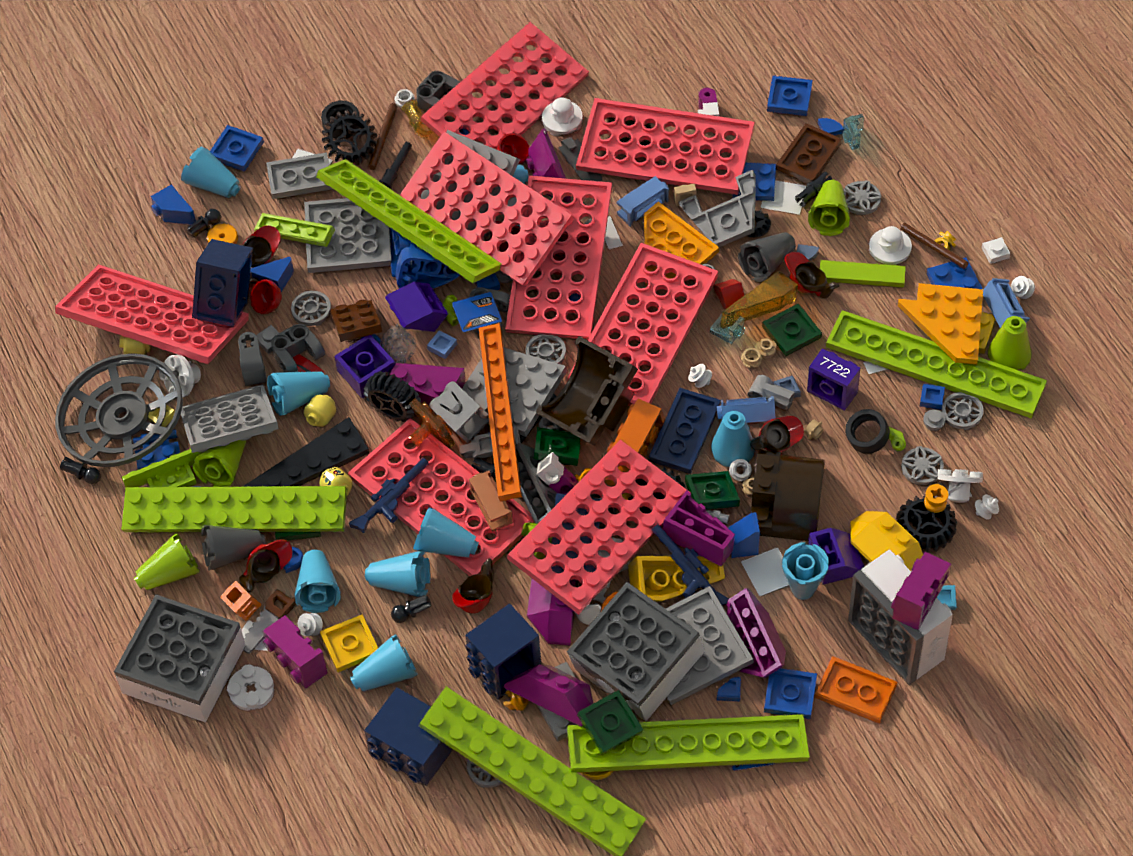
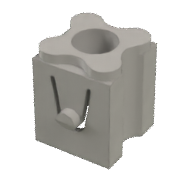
(460, 411)

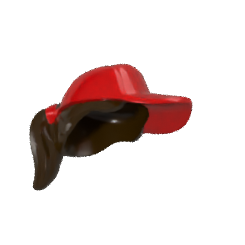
(264, 244)
(808, 276)
(779, 434)
(265, 563)
(475, 590)

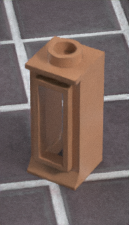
(486, 495)

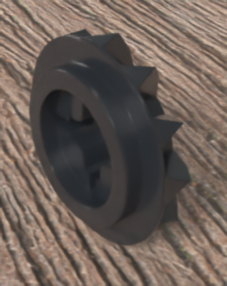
(763, 224)

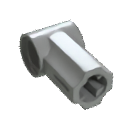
(765, 387)

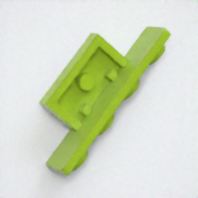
(166, 473)

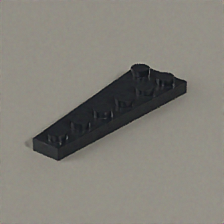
(331, 449)

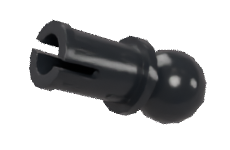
(91, 475)

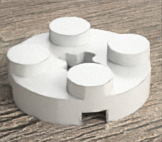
(247, 676)

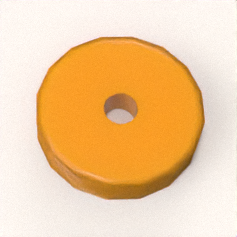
(223, 230)

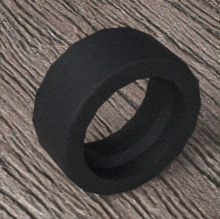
(332, 109)
(861, 417)

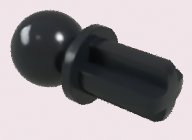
(212, 217)
(401, 613)

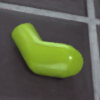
(447, 303)
(897, 439)

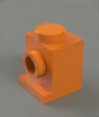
(240, 601)

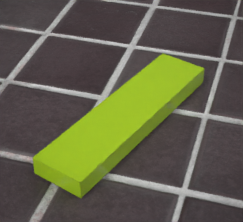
(298, 230)
(863, 273)

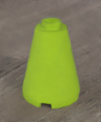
(830, 210)
(1011, 344)
(219, 464)
(167, 565)

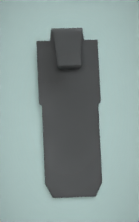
(570, 150)

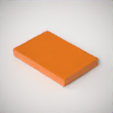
(856, 689)

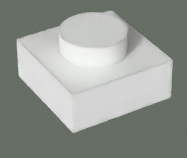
(995, 250)

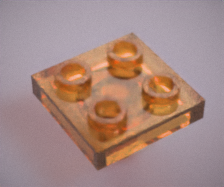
(430, 425)

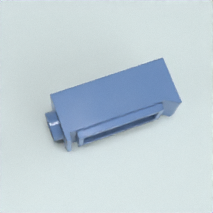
(642, 199)
(1002, 301)
(752, 408)

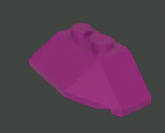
(544, 159)
(550, 615)
(757, 634)
(553, 691)

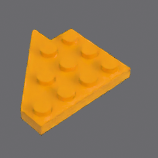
(673, 235)
(949, 318)

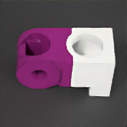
(708, 102)
(556, 475)

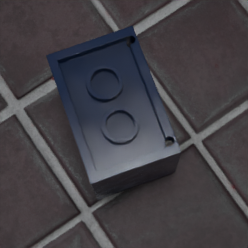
(222, 282)
(502, 649)
(400, 741)

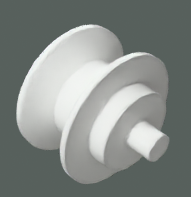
(1023, 287)
(700, 375)
(986, 506)
(310, 624)

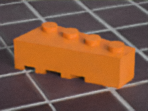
(638, 429)

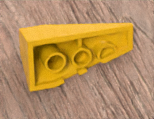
(662, 578)

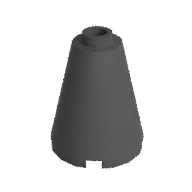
(765, 255)
(228, 544)

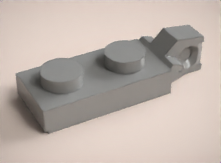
(482, 446)

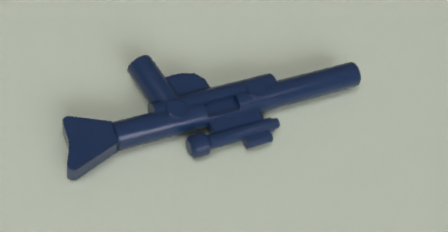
(388, 503)
(689, 564)

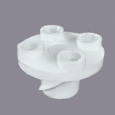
(562, 117)
(890, 246)
(185, 372)
(959, 483)

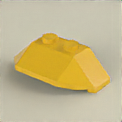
(878, 532)

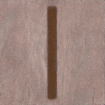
(382, 136)
(934, 245)

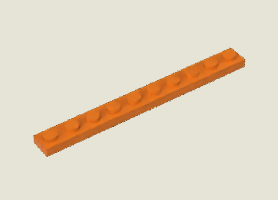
(500, 413)

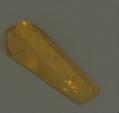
(764, 299)

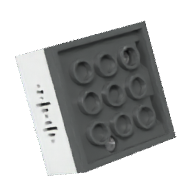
(870, 612)
(636, 650)
(180, 658)

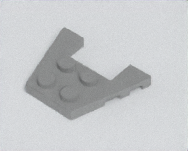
(727, 220)

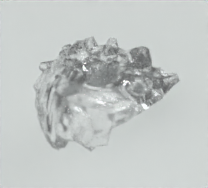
(398, 343)

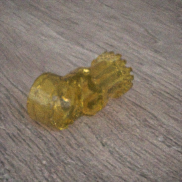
(414, 115)

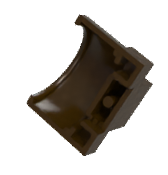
(593, 395)
(791, 490)

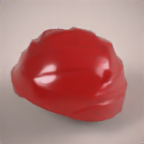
(515, 146)
(265, 297)

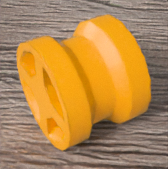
(936, 504)

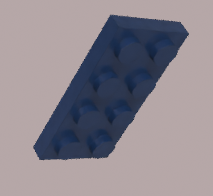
(684, 430)

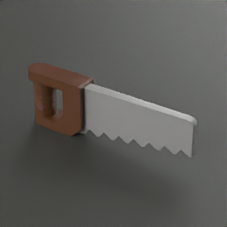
(267, 617)

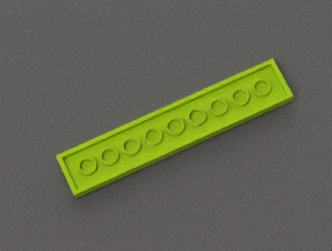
(409, 221)
(929, 363)
(236, 507)
(696, 744)
(532, 772)

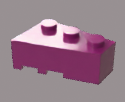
(428, 379)
(696, 529)
(920, 590)
(295, 652)

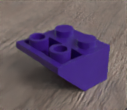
(417, 307)
(842, 555)

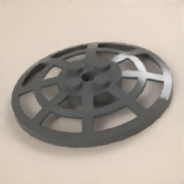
(113, 405)

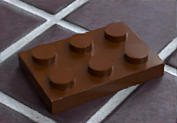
(808, 154)
(356, 320)

